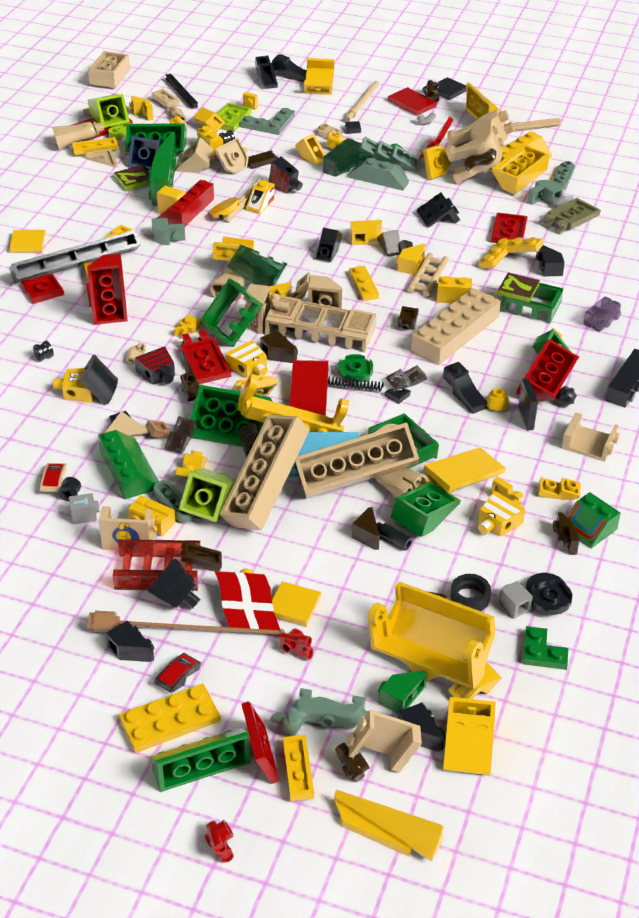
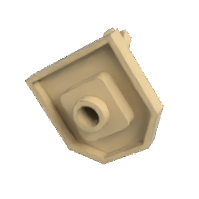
(232, 156)

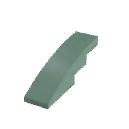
(390, 154)

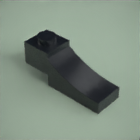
(291, 71)
(266, 72)
(463, 388)

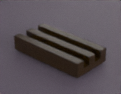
(261, 159)
(205, 558)

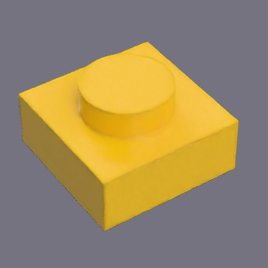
(250, 100)

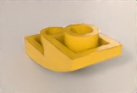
(565, 490)

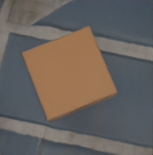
(157, 429)

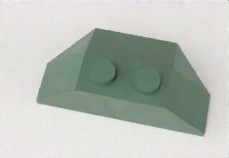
(380, 173)

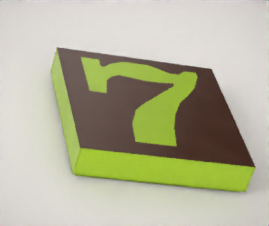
(132, 177)
(518, 287)

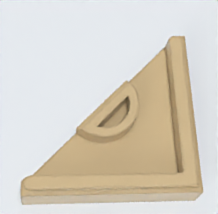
(103, 156)
(127, 426)

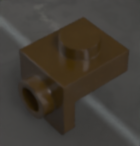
(408, 318)

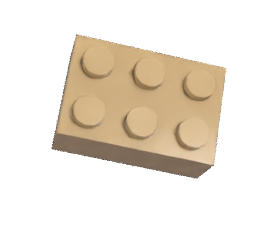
(109, 69)

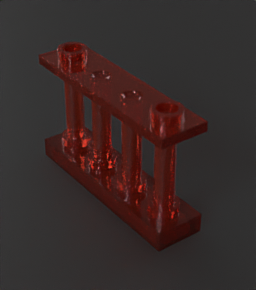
(143, 579)

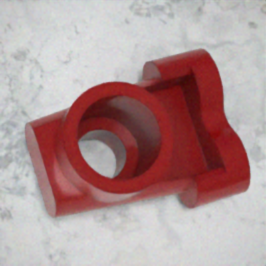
(297, 643)
(217, 839)

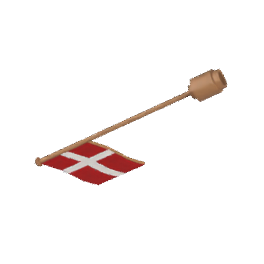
(244, 602)

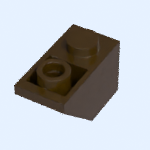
(278, 347)

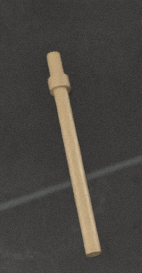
(353, 111)

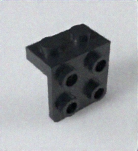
(437, 209)

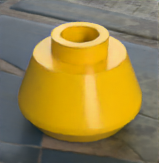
(497, 400)

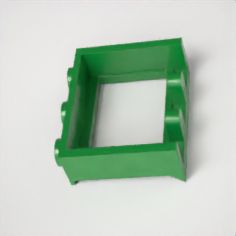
(543, 291)
(220, 306)
(427, 445)

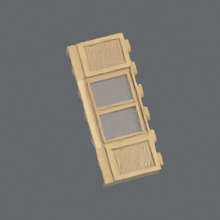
(323, 319)

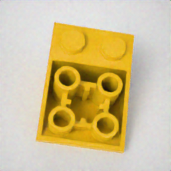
(469, 736)

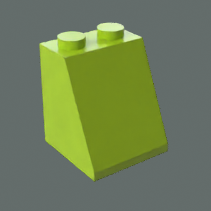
(109, 109)
(206, 493)

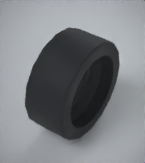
(475, 582)

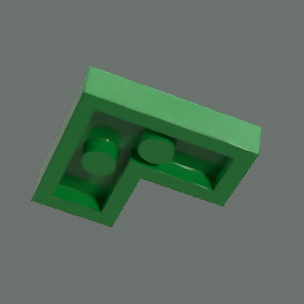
(539, 653)

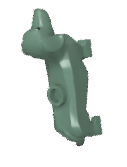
(320, 711)

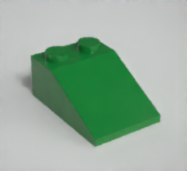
(423, 508)

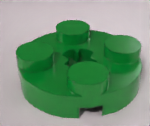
(363, 371)

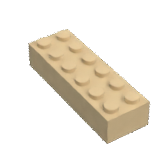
(455, 326)
(357, 460)
(264, 472)

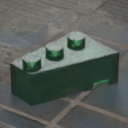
(343, 158)
(256, 267)

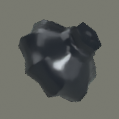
(565, 396)

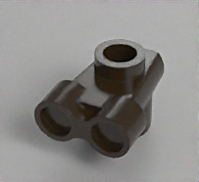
(430, 90)
(189, 386)
(354, 766)

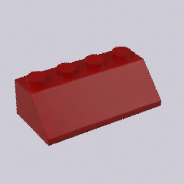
(190, 204)
(107, 289)
(550, 370)

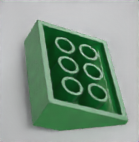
(219, 415)

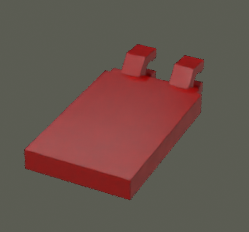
(204, 358)

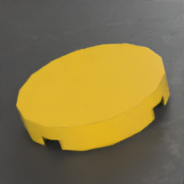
(225, 207)

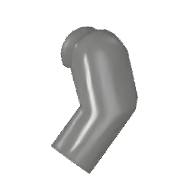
(421, 120)
(561, 200)

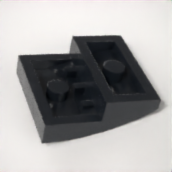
(99, 380)

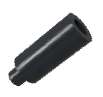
(395, 535)

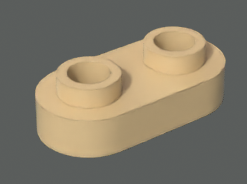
(324, 129)

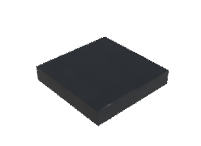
(450, 88)
(528, 404)

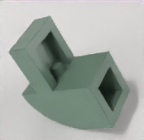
(545, 190)
(165, 233)

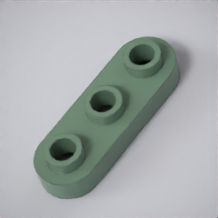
(564, 173)
(171, 497)

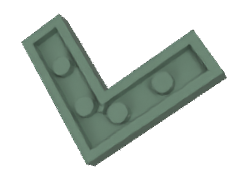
(275, 126)

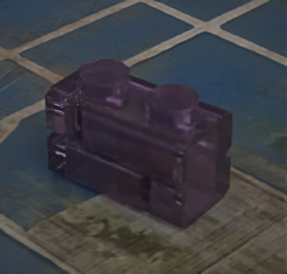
(602, 314)

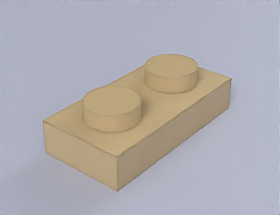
(165, 98)

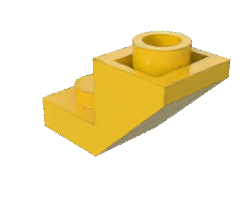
(141, 106)
(209, 118)
(191, 462)
(485, 685)

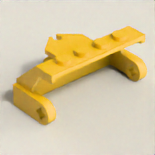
(259, 409)
(433, 635)

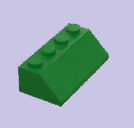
(157, 131)
(127, 463)
(201, 759)

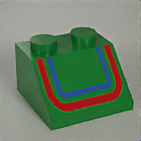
(593, 519)

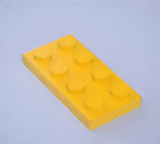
(169, 717)

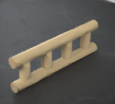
(430, 280)

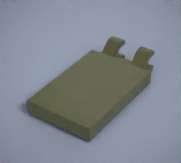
(571, 215)

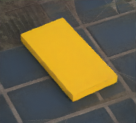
(464, 469)

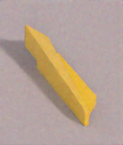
(389, 826)

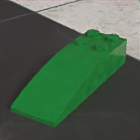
(162, 168)

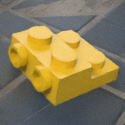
(264, 387)

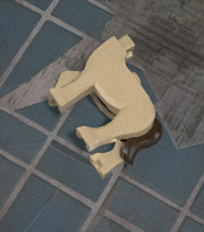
(478, 143)

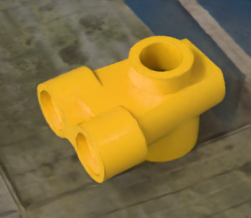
(334, 139)

